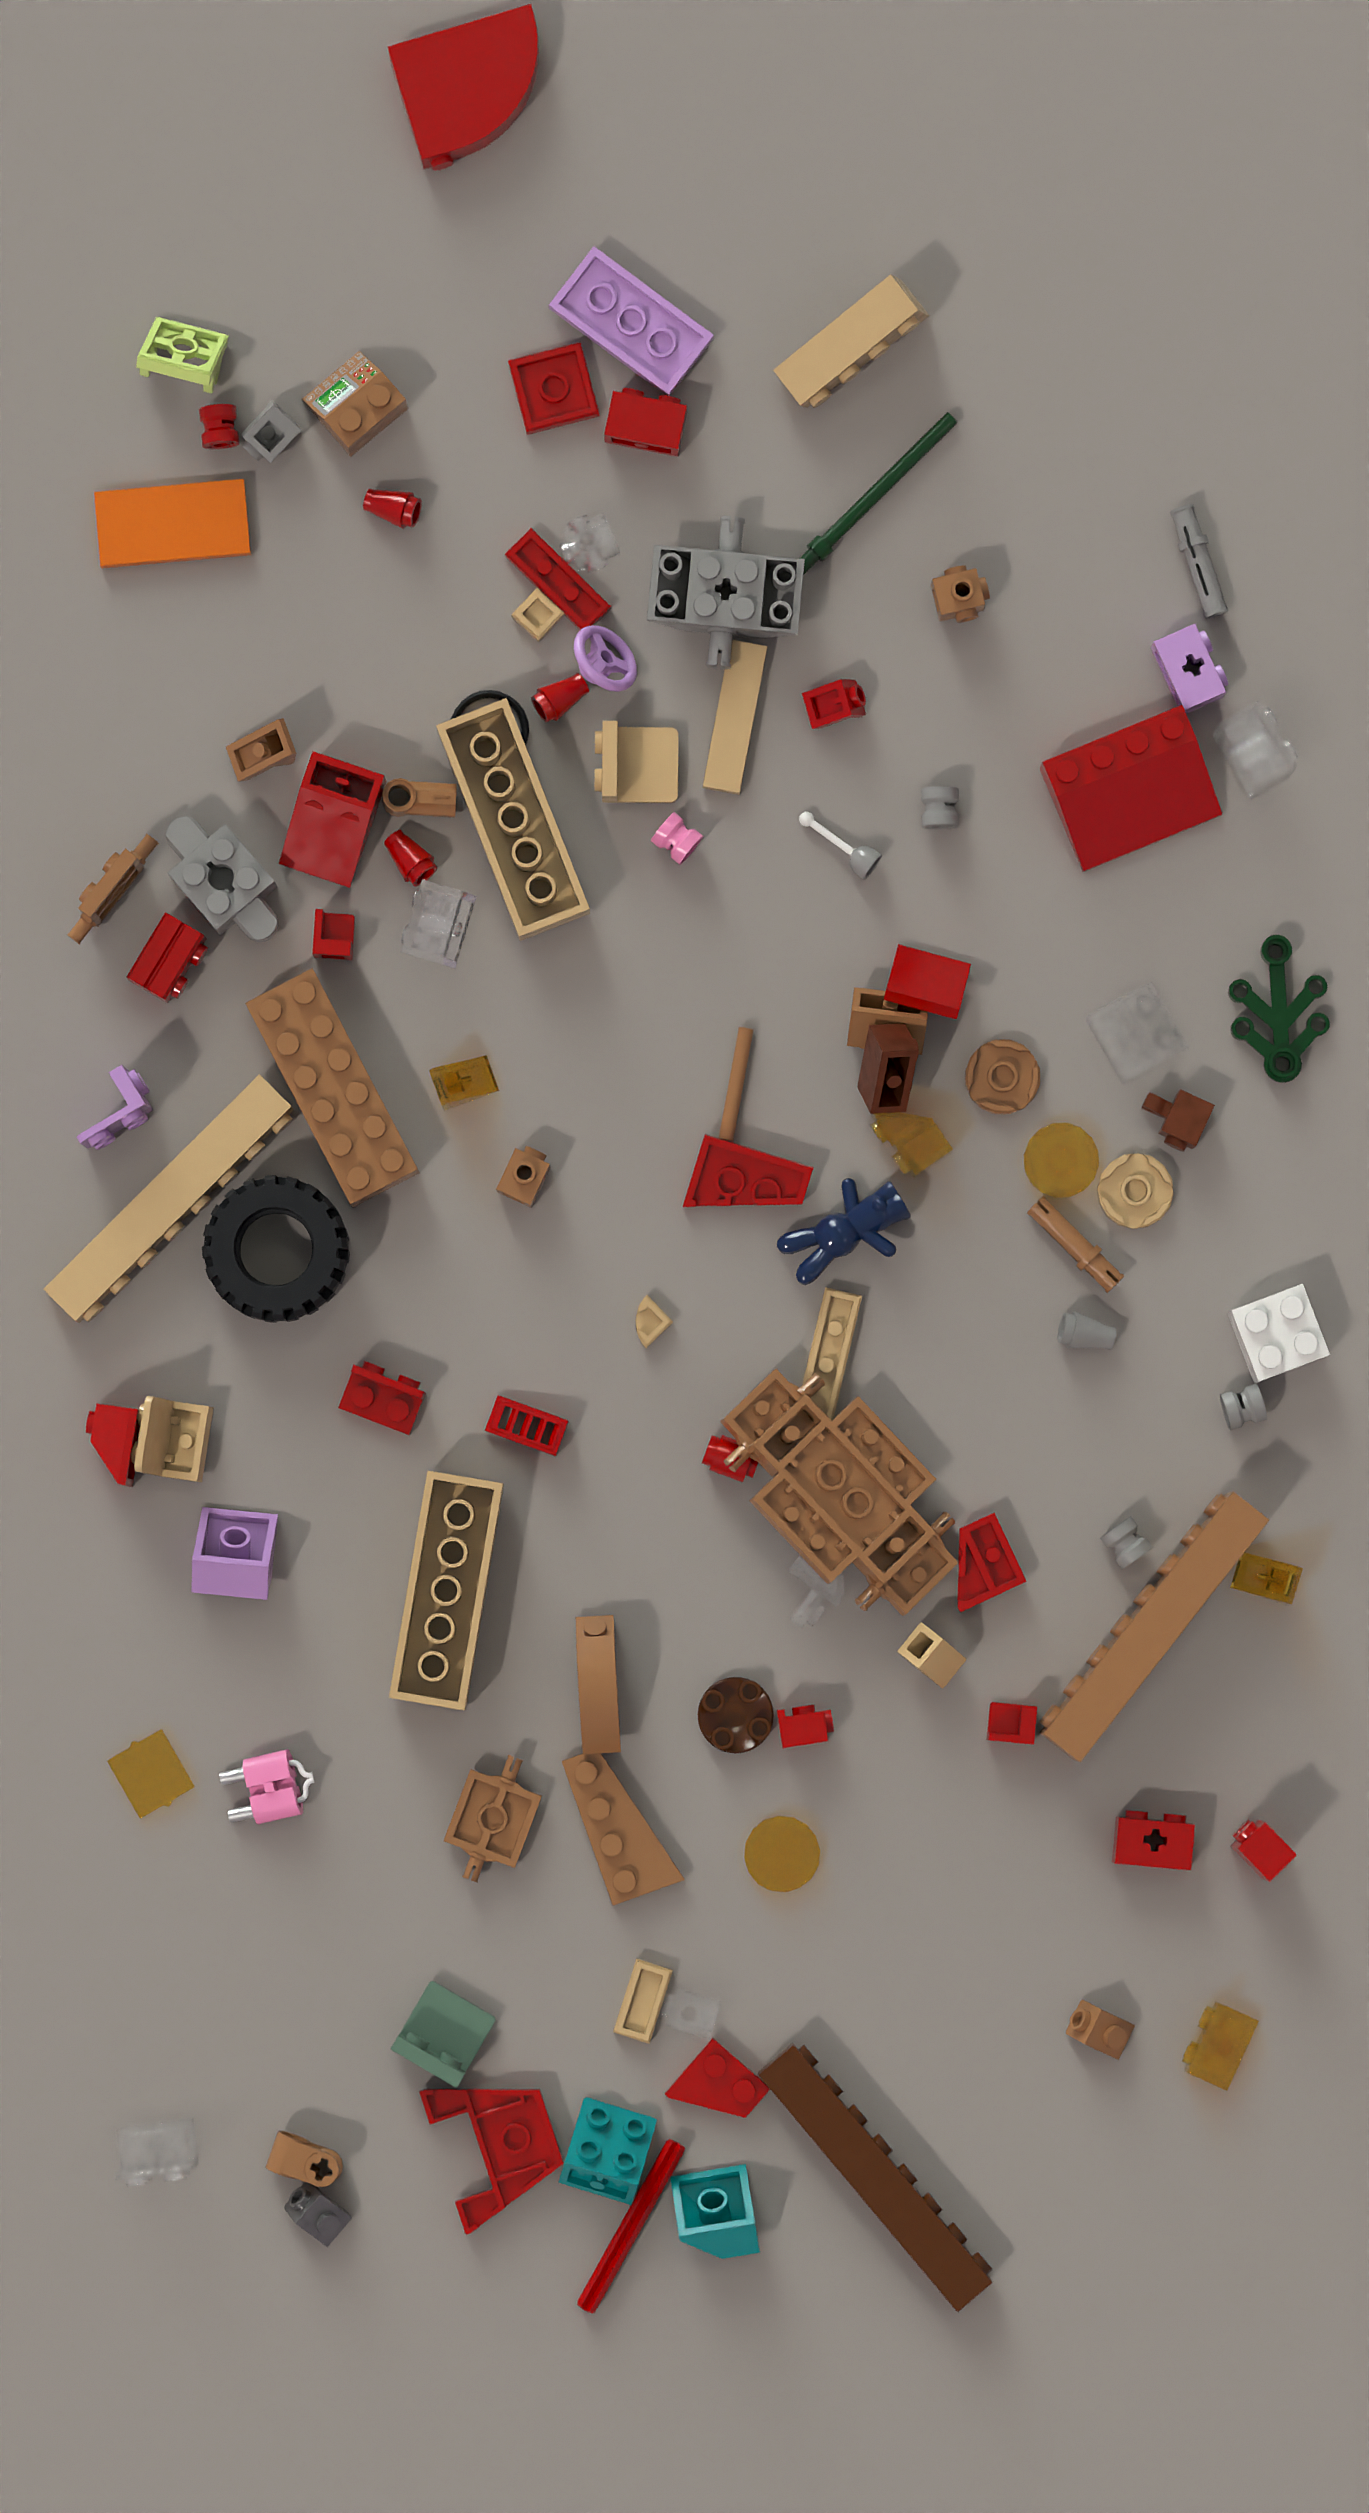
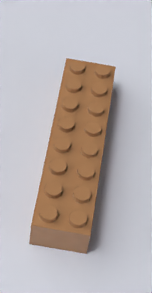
(1153, 1626)

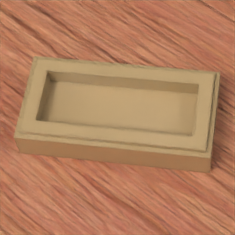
(642, 2001)

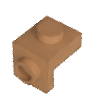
(1099, 2029)

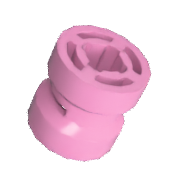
(676, 838)

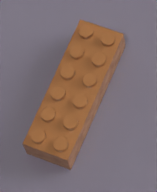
(332, 1088)

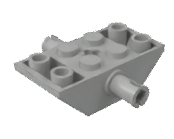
(686, 594)

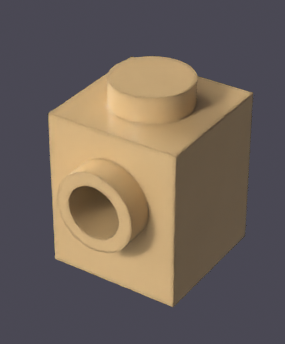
(931, 1655)

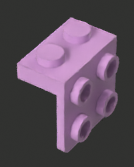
(132, 1116)

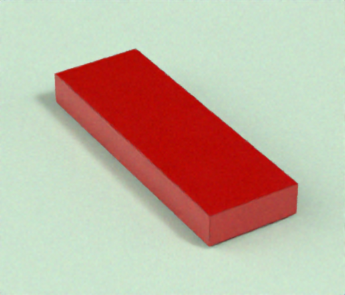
(557, 580)

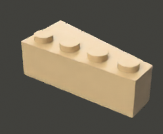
(851, 342)

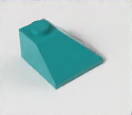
(716, 2211)

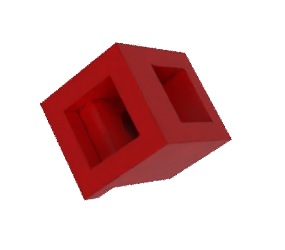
(804, 1726)

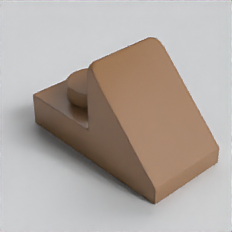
(262, 750)

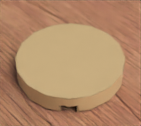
(1135, 1191)

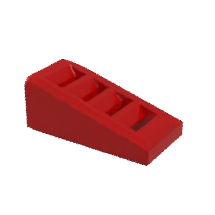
(555, 1438)

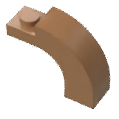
(597, 1684)

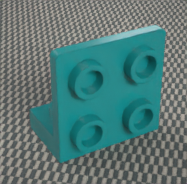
(608, 2150)

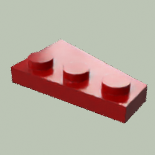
(744, 1176)

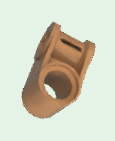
(296, 2159)

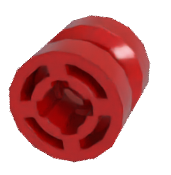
(219, 426)

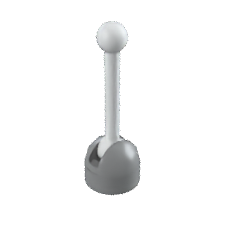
(862, 859)

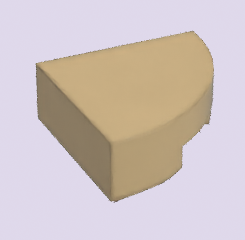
(650, 1321)

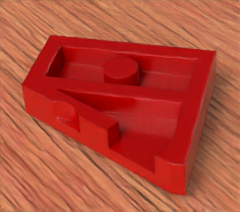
(985, 1563)
(718, 2082)

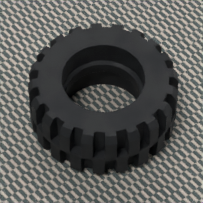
(229, 1225)

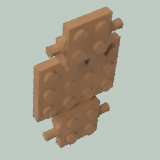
(841, 1490)

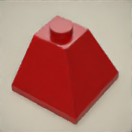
(113, 1436)

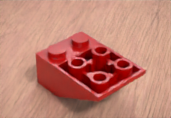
(332, 819)

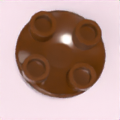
(735, 1715)

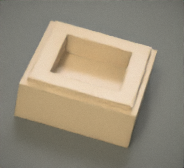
(537, 615)

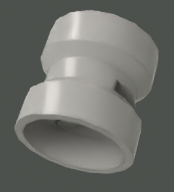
(940, 807)
(1252, 1407)
(1125, 1541)

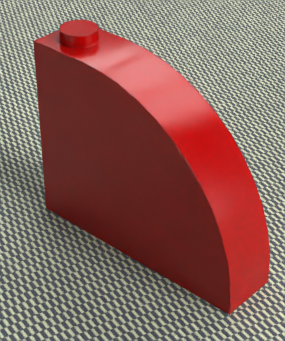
(466, 83)

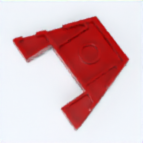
(513, 2140)

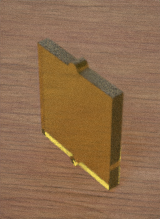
(151, 1773)

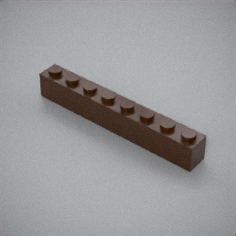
(875, 2177)

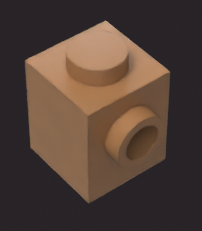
(524, 1176)

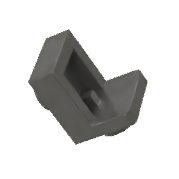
(317, 2213)

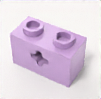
(1172, 656)

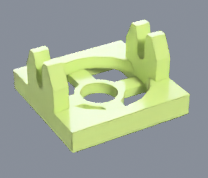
(166, 335)

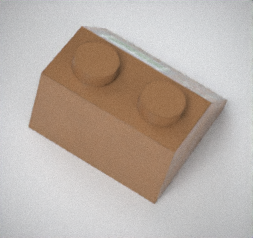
(356, 403)

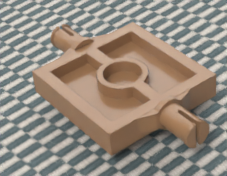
(119, 875)
(492, 1818)

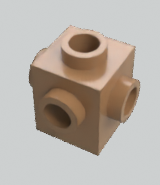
(951, 605)

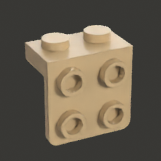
(637, 764)
(172, 1439)

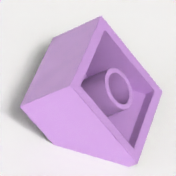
(234, 1553)

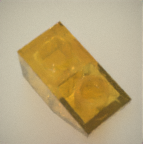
(914, 1139)

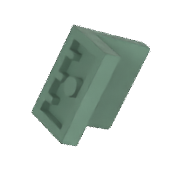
(443, 2033)

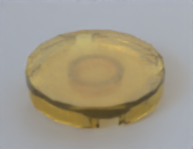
(1061, 1160)
(782, 1853)

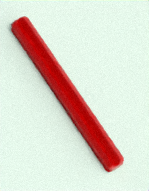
(631, 2226)

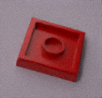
(553, 388)
(927, 981)

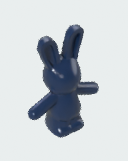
(841, 1233)

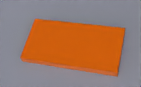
(172, 523)

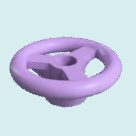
(601, 661)

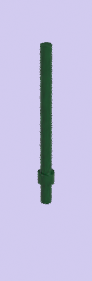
(821, 546)

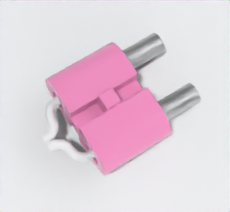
(271, 1787)

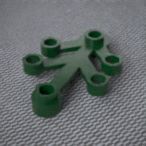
(1279, 1016)

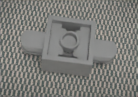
(222, 879)

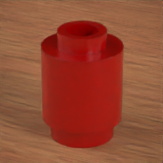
(720, 1449)

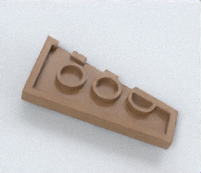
(621, 1839)

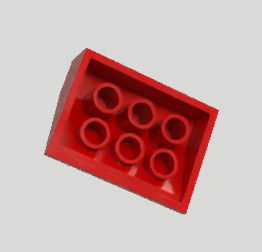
(1131, 788)

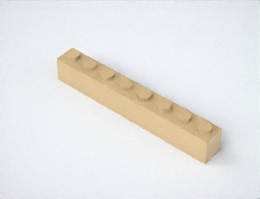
(169, 1199)

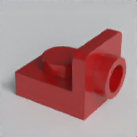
(834, 702)

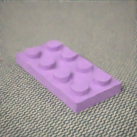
(631, 321)

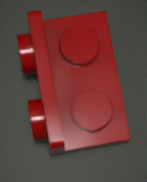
(382, 1398)

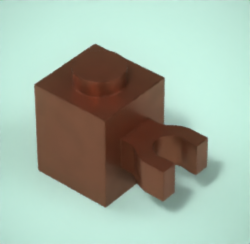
(1183, 1118)

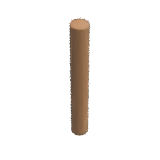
(736, 1083)

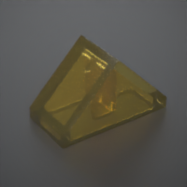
(463, 1081)
(1266, 1578)

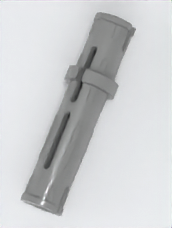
(1199, 561)

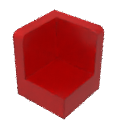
(333, 935)
(1012, 1723)

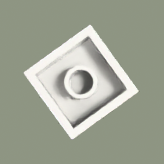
(1278, 1333)

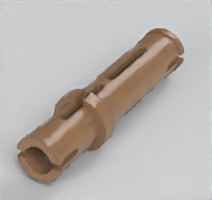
(1075, 1244)

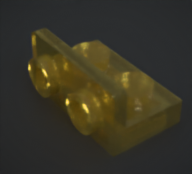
(1219, 2045)

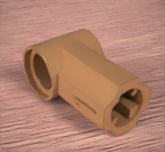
(425, 798)

